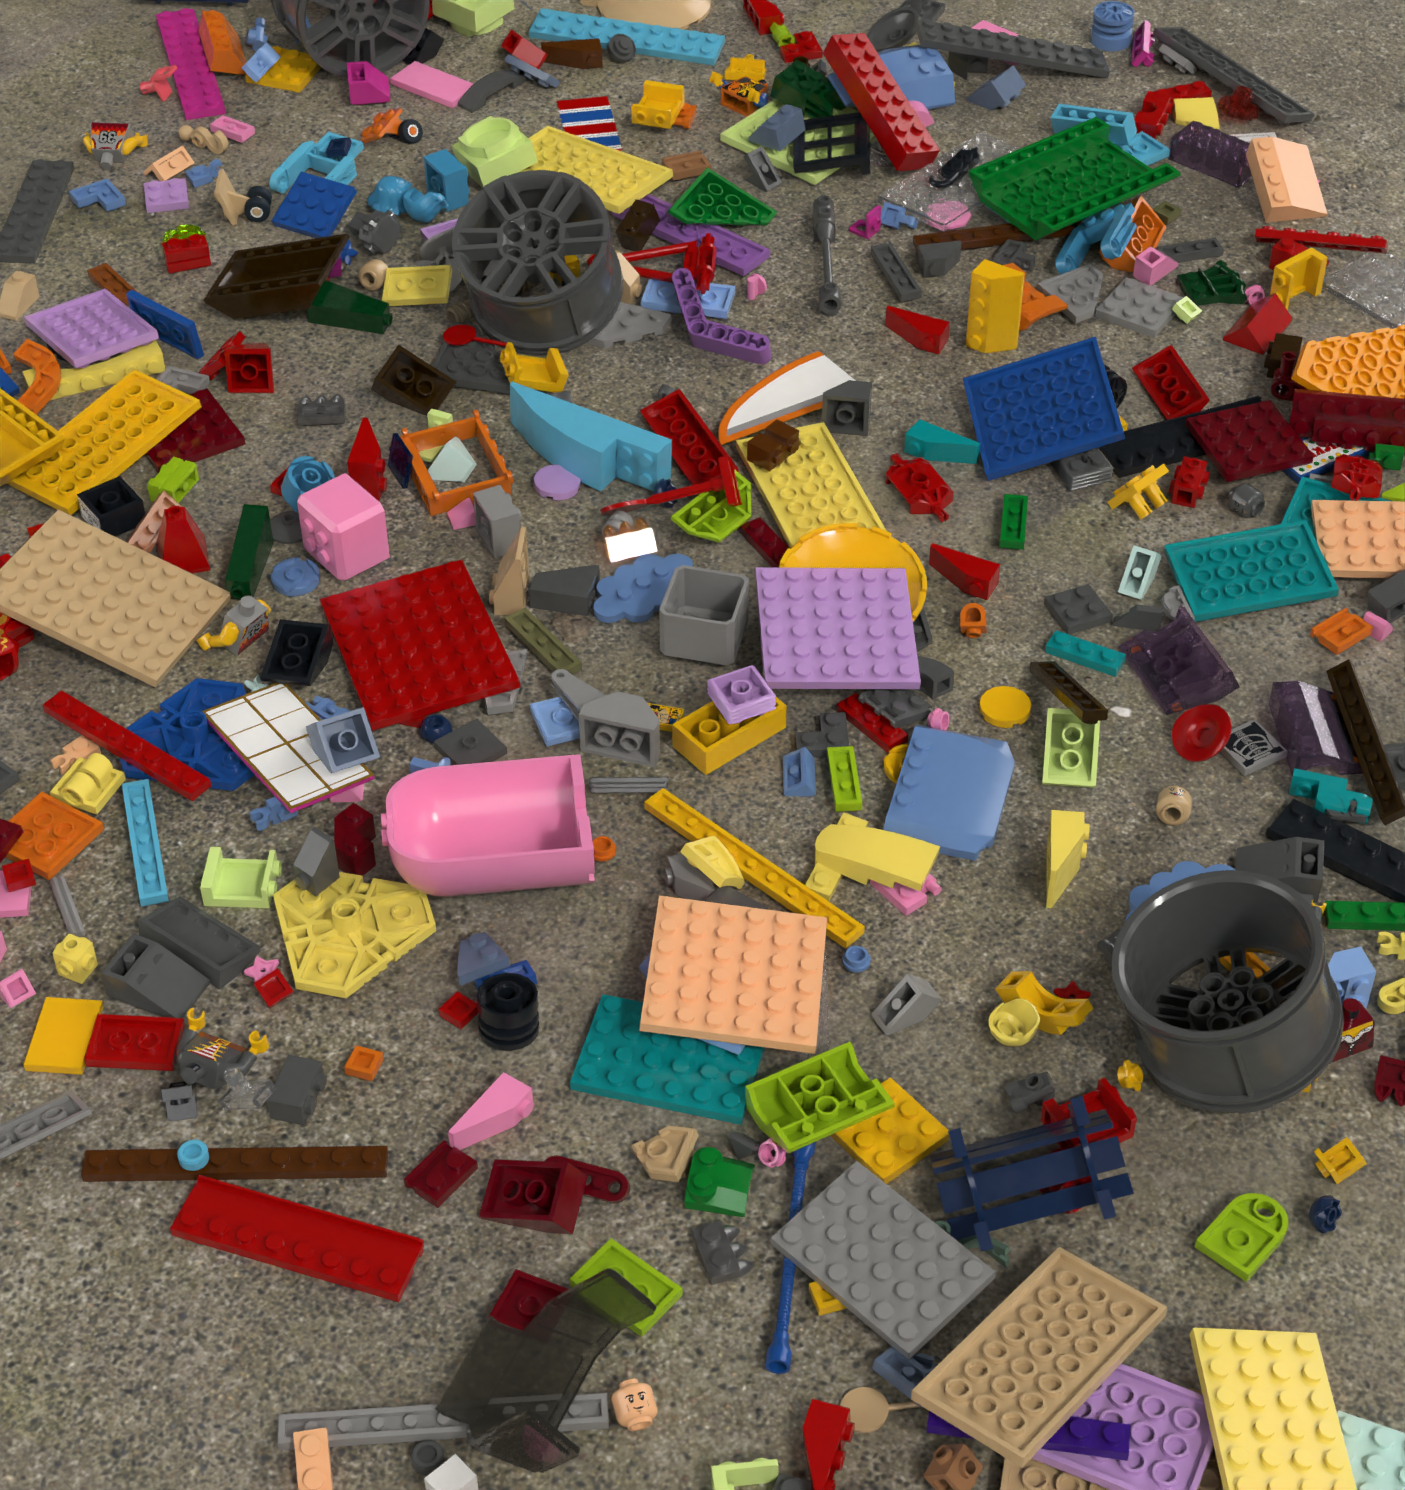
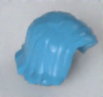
(389, 195)
(424, 207)

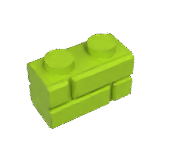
(174, 478)

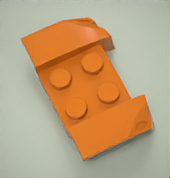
(1035, 303)

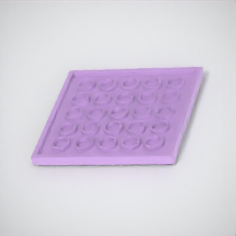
(836, 628)

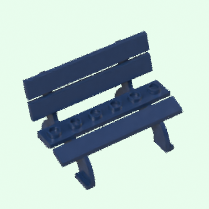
(1031, 1174)

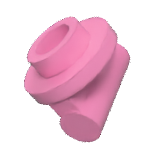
(755, 285)

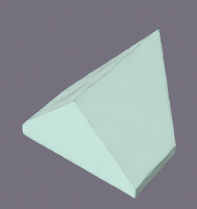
(452, 463)

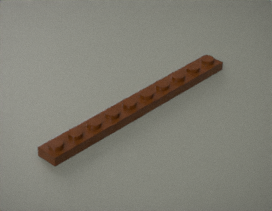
(238, 1164)

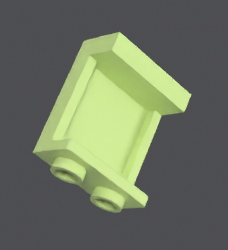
(239, 881)

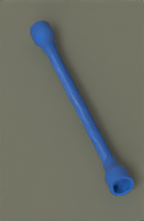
(779, 1352)

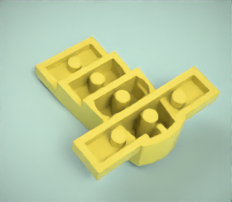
(868, 854)

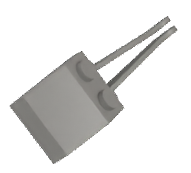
(611, 724)

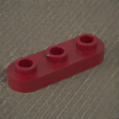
(601, 1180)

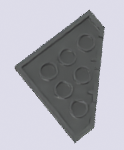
(473, 365)

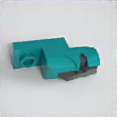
(1331, 796)

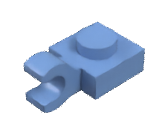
(202, 175)
(895, 215)
(272, 812)

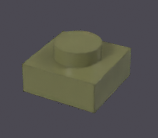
(1167, 212)

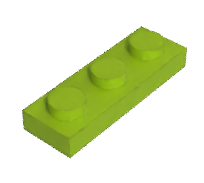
(844, 779)

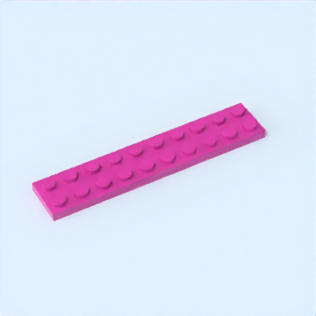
(193, 78)

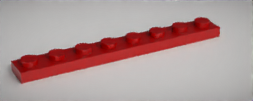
(127, 745)

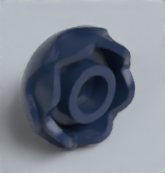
(664, 486)
(435, 727)
(1324, 1213)

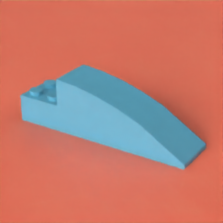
(589, 442)

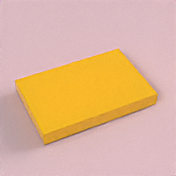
(62, 1035)

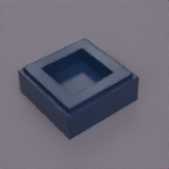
(338, 147)

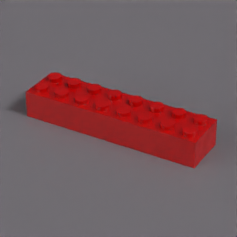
(880, 101)

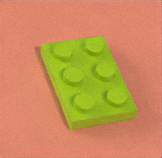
(645, 1278)

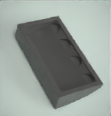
(199, 940)

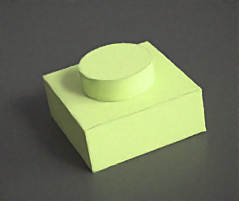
(1186, 310)

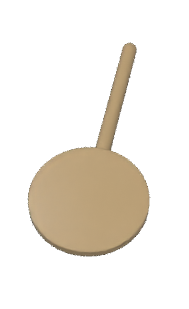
(870, 1408)

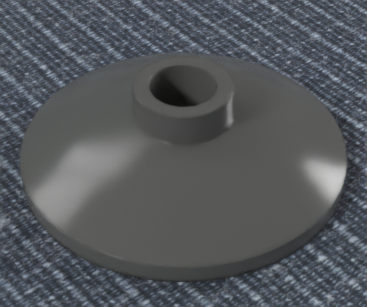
(286, 528)

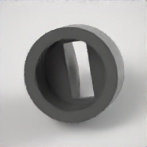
(664, 391)

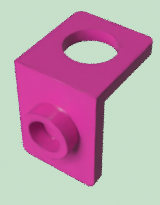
(872, 224)

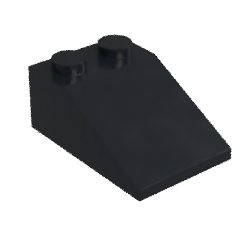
(298, 653)

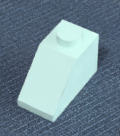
(1139, 572)

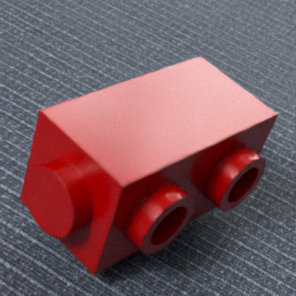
(1189, 482)

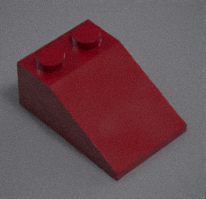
(534, 1195)

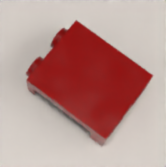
(1102, 1098)

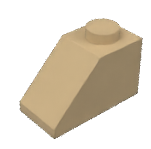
(631, 280)
(18, 295)

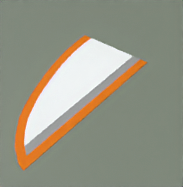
(782, 396)

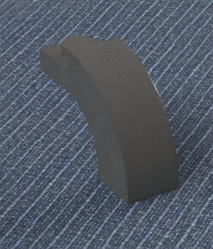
(935, 677)

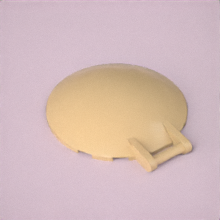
(654, 12)

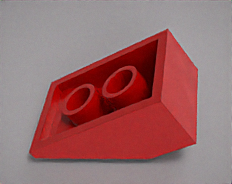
(365, 461)

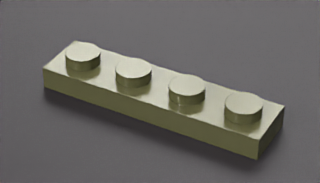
(542, 642)

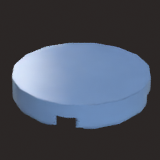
(295, 577)

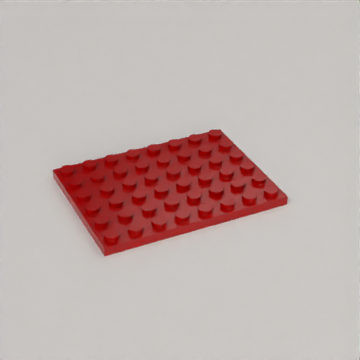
(418, 644)

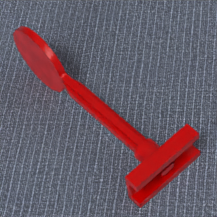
(726, 482)

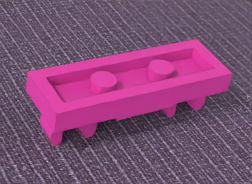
(1141, 43)

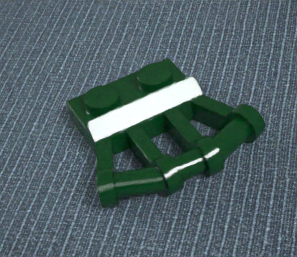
(1208, 288)

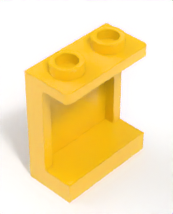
(658, 105)
(1298, 275)
(535, 372)

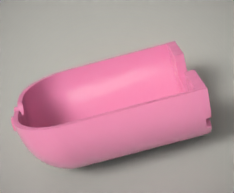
(491, 827)

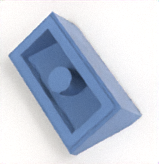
(799, 773)

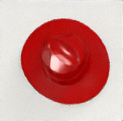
(1201, 732)

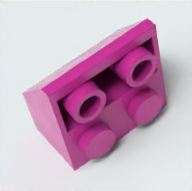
(367, 84)

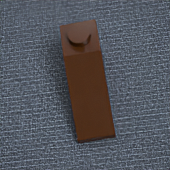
(574, 53)

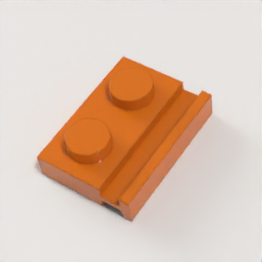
(1341, 631)

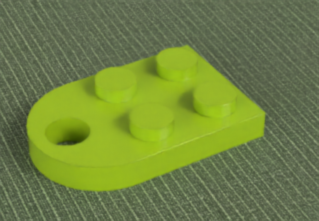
(1242, 1237)

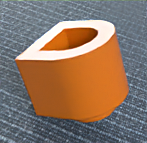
(973, 620)

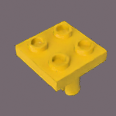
(1138, 485)

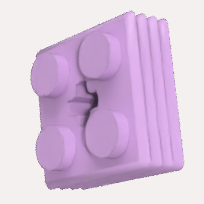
(741, 694)

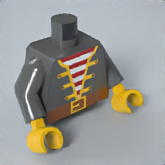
(209, 1058)

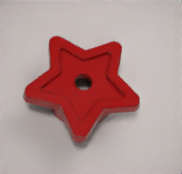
(1071, 990)

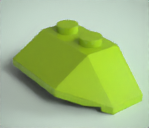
(712, 517)

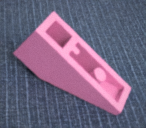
(494, 1112)

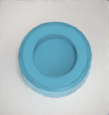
(193, 1155)

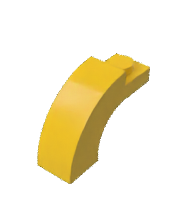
(1054, 1012)

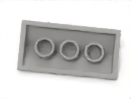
(41, 1123)

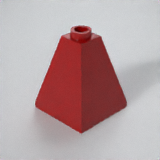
(249, 368)
(182, 541)

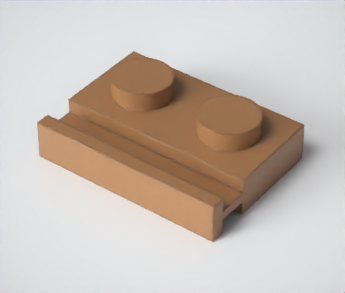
(686, 164)

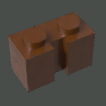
(773, 446)

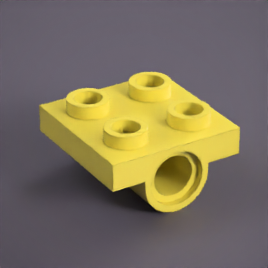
(89, 783)

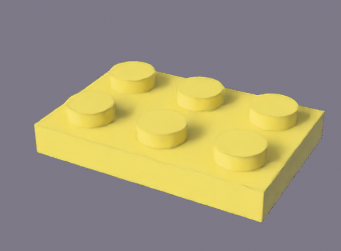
(417, 285)

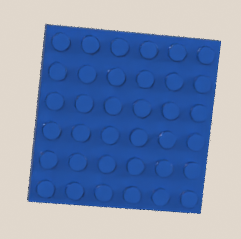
(1043, 408)

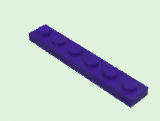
(1074, 1436)

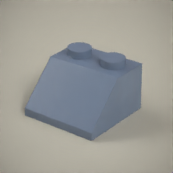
(998, 90)
(780, 128)
(343, 740)

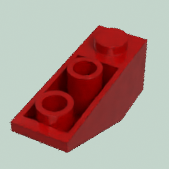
(824, 1437)

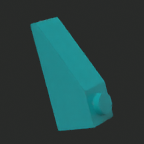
(939, 444)

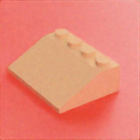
(1284, 180)

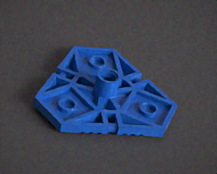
(189, 735)

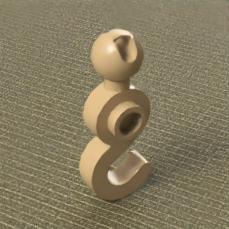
(202, 137)

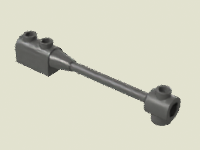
(824, 232)

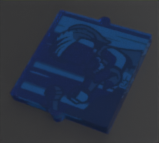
(400, 460)

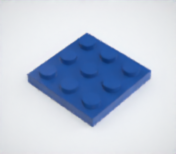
(314, 206)

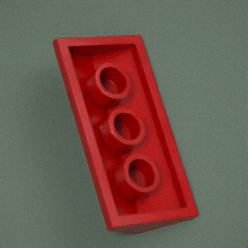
(1171, 384)

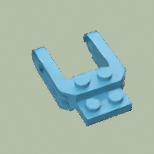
(314, 156)

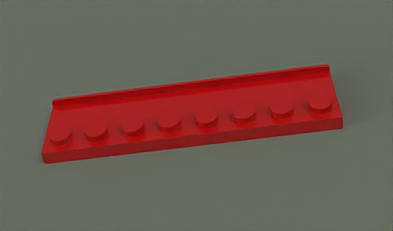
(298, 1238)

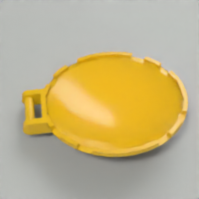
(859, 547)

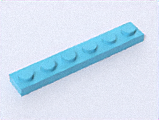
(145, 843)

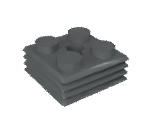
(1084, 469)

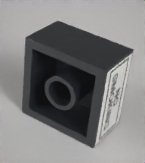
(111, 507)

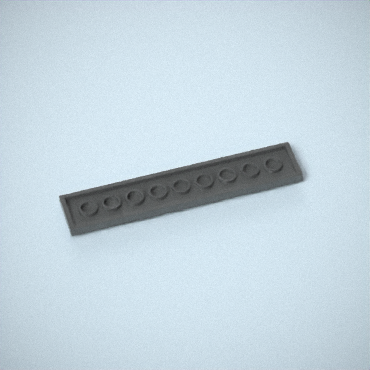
(1011, 48)
(1233, 74)

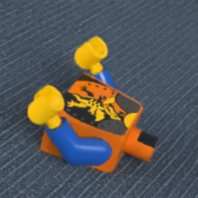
(742, 94)

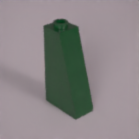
(349, 310)
(249, 551)

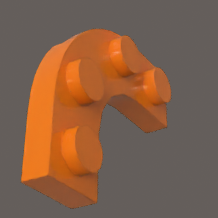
(47, 374)

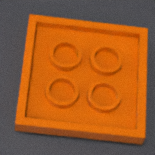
(52, 834)

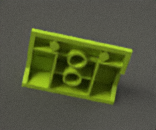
(815, 1098)

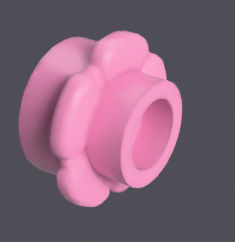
(1259, 294)
(938, 719)
(766, 1154)

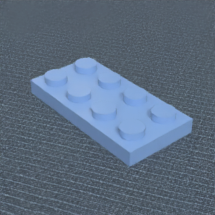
(662, 297)

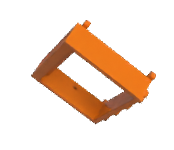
(440, 435)

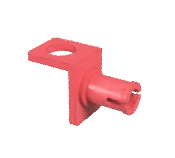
(159, 82)

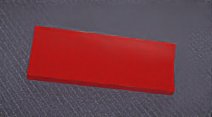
(693, 444)

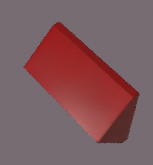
(1259, 325)

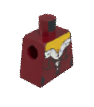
(1357, 1029)

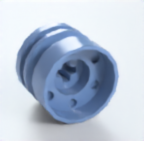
(1112, 26)

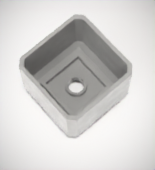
(704, 615)

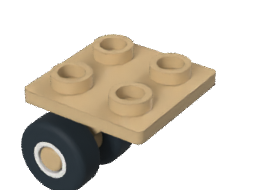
(254, 205)

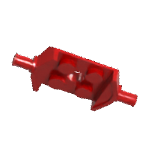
(1357, 476)
(924, 497)

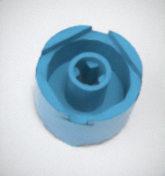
(303, 476)

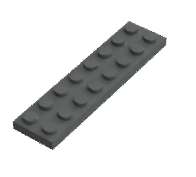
(34, 210)

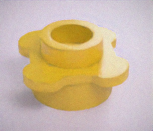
(1130, 1075)

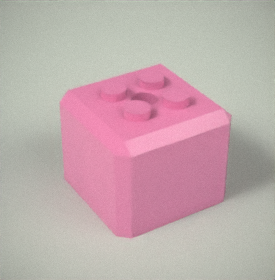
(343, 527)

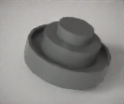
(621, 48)

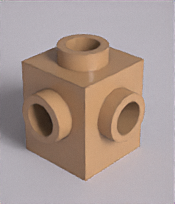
(953, 1468)

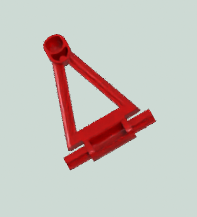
(698, 260)

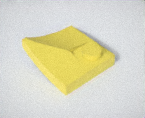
(714, 861)

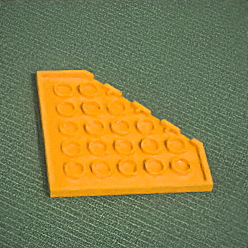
(1355, 364)

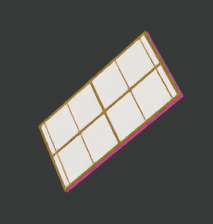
(272, 740)

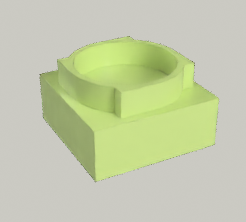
(472, 16)
(494, 150)

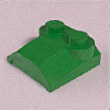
(718, 1183)

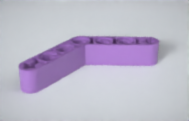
(713, 335)

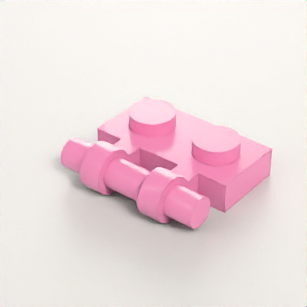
(906, 898)

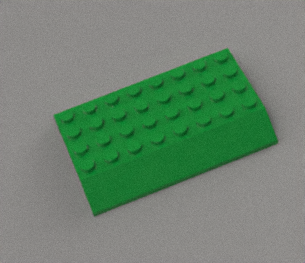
(1064, 179)

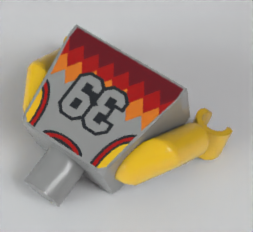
(112, 142)
(240, 626)

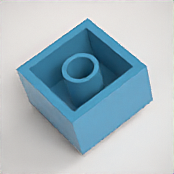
(448, 177)

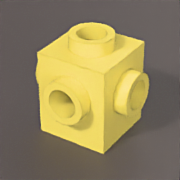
(75, 958)

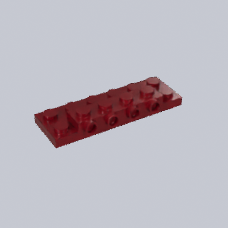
(1348, 419)

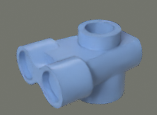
(255, 36)

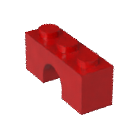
(1154, 114)

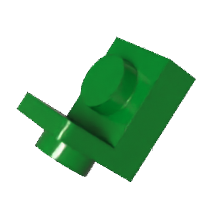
(1388, 456)

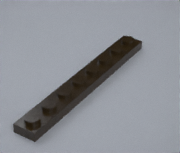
(1367, 742)

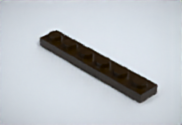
(1069, 692)

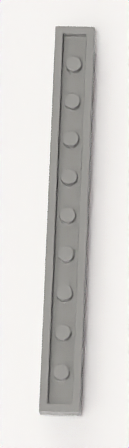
(417, 1423)

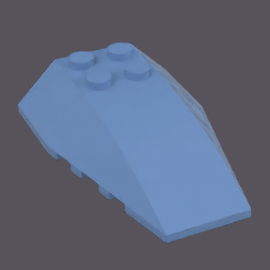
(919, 74)

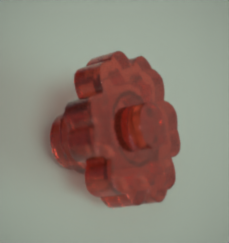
(1239, 104)

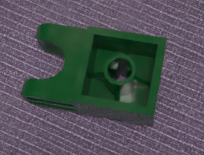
(806, 90)

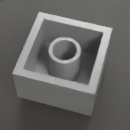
(496, 519)

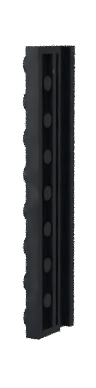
(1159, 443)
(1345, 849)

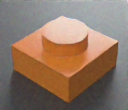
(364, 1063)

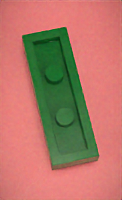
(1013, 521)
(1365, 915)

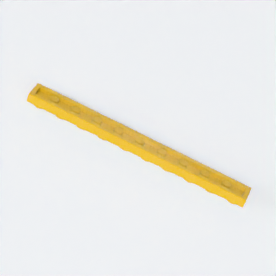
(755, 867)

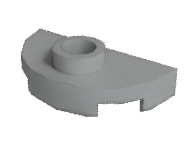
(1173, 600)

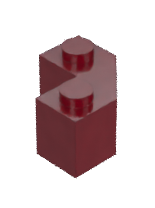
(352, 840)

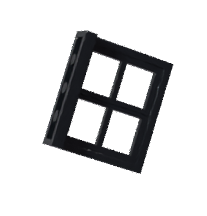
(860, 139)

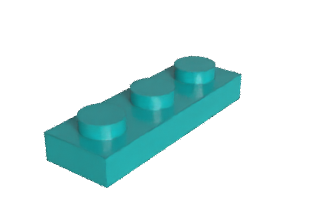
(1085, 653)

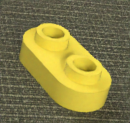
(1392, 997)

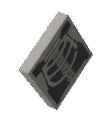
(1252, 748)

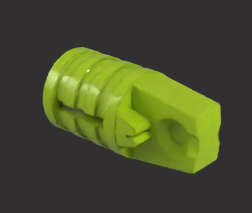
(781, 34)

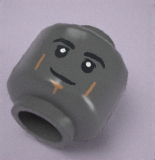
(1246, 501)

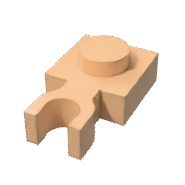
(80, 747)

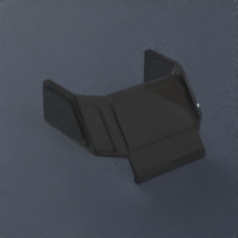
(524, 1381)

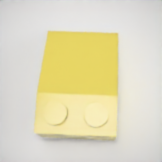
(1064, 851)

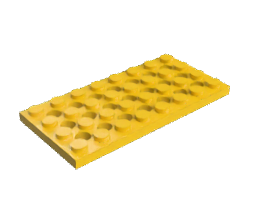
(134, 407)

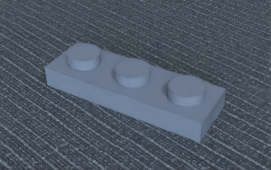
(531, 72)

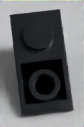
(426, 48)

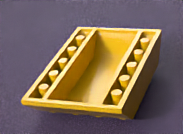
(23, 439)

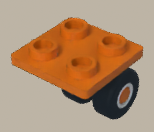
(408, 131)

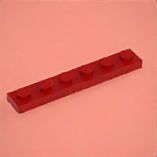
(1331, 240)

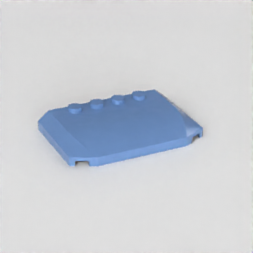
(951, 791)

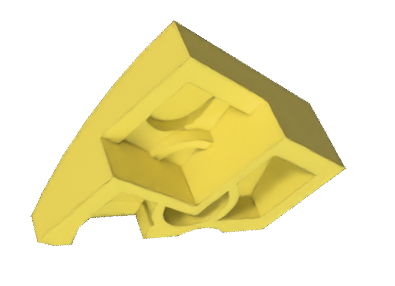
(1196, 110)

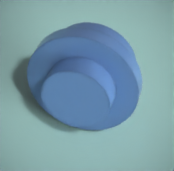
(856, 959)

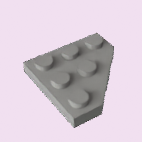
(1077, 289)
(630, 324)

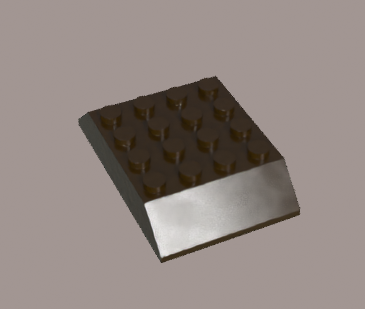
(275, 277)

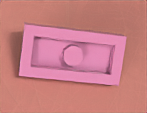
(232, 128)

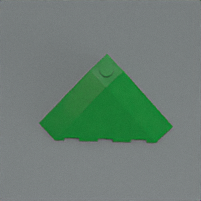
(718, 202)

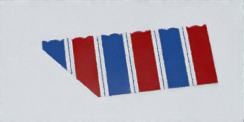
(590, 120)

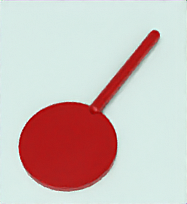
(464, 334)

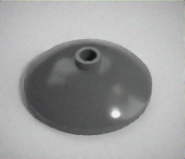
(894, 29)

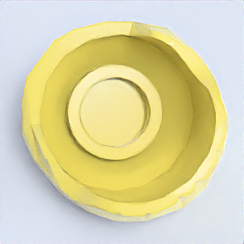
(1014, 1022)

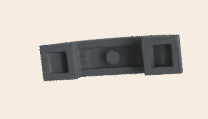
(476, 95)

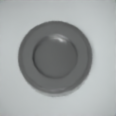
(427, 1457)

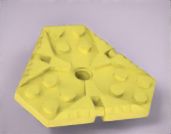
(340, 932)

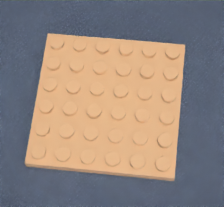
(735, 974)

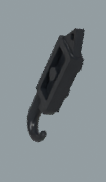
(957, 167)

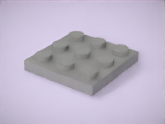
(1138, 307)

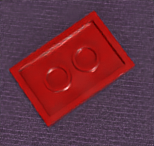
(134, 1042)

